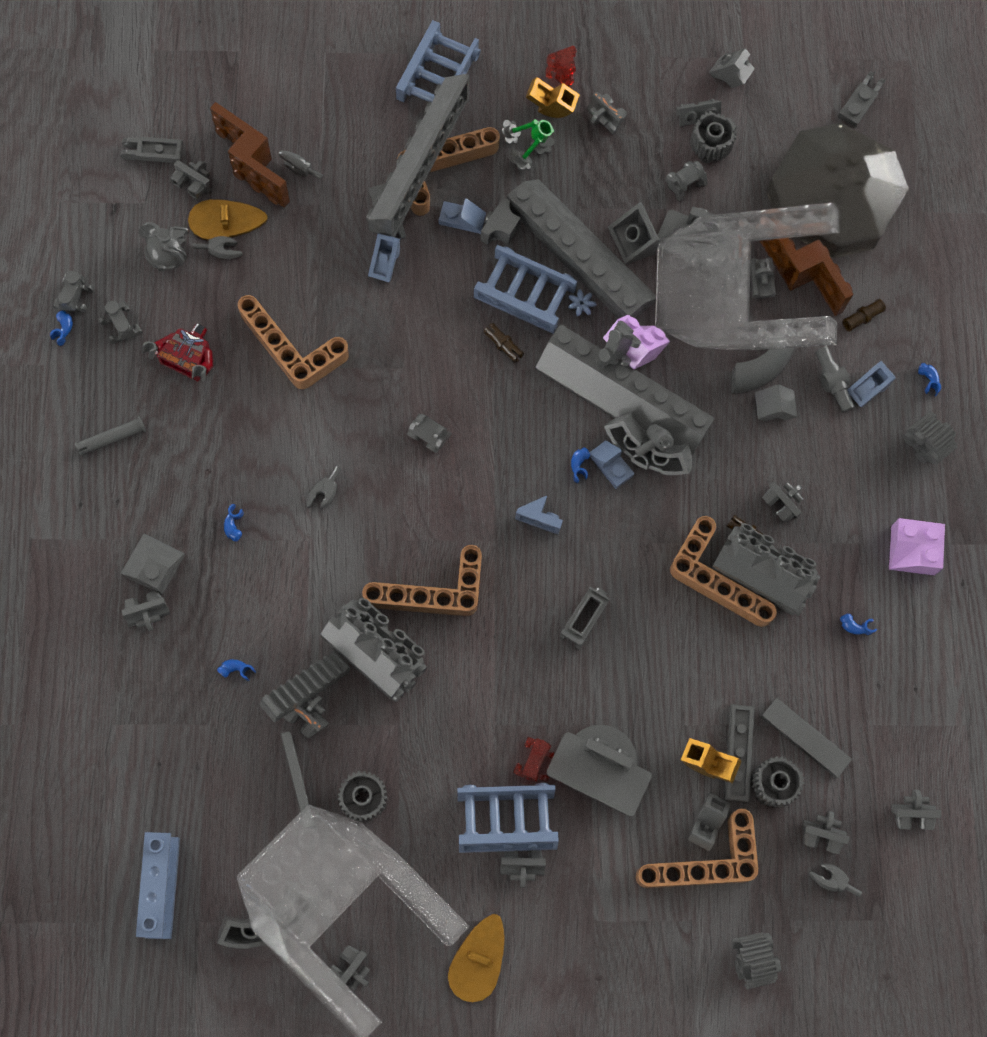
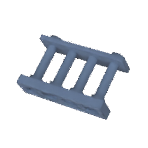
(425, 53)
(525, 310)
(497, 840)
(158, 886)

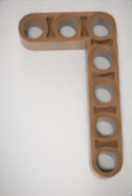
(459, 155)
(285, 348)
(716, 579)
(432, 593)
(708, 867)

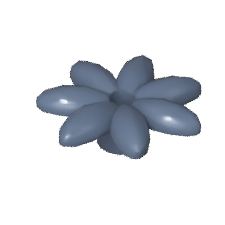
(581, 299)

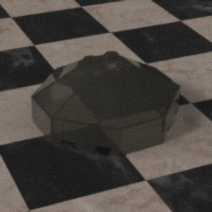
(845, 170)

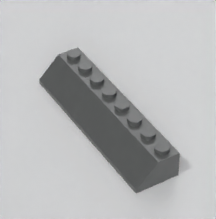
(419, 156)
(580, 250)
(620, 389)

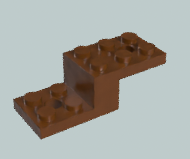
(249, 155)
(810, 264)

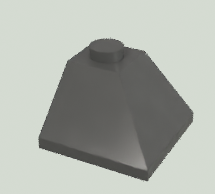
(153, 564)

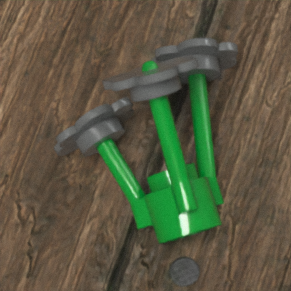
(540, 141)

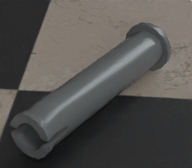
(110, 436)

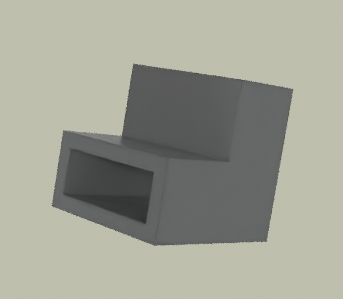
(776, 403)

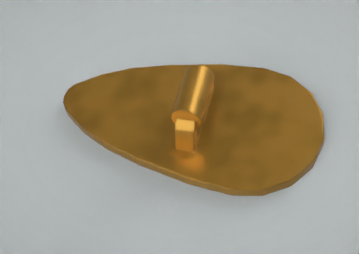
(224, 218)
(478, 961)

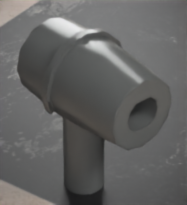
(658, 438)

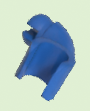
(66, 323)
(932, 374)
(576, 461)
(229, 527)
(852, 627)
(232, 665)

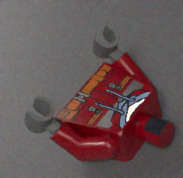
(183, 352)

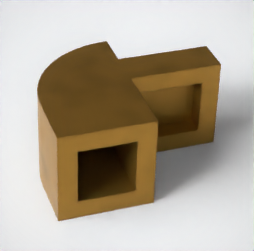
(552, 102)
(709, 761)

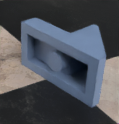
(464, 217)
(384, 257)
(871, 384)
(611, 464)
(533, 515)

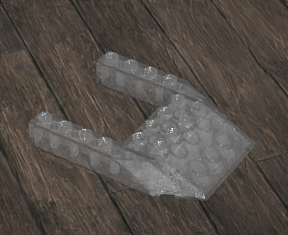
(707, 280)
(311, 879)

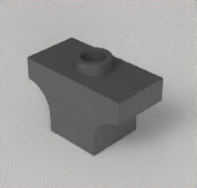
(733, 68)
(500, 224)

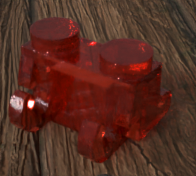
(563, 65)
(534, 760)

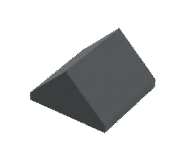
(634, 235)

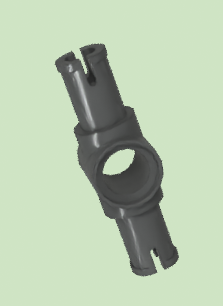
(834, 379)

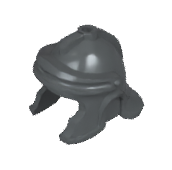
(163, 246)

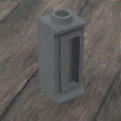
(598, 595)

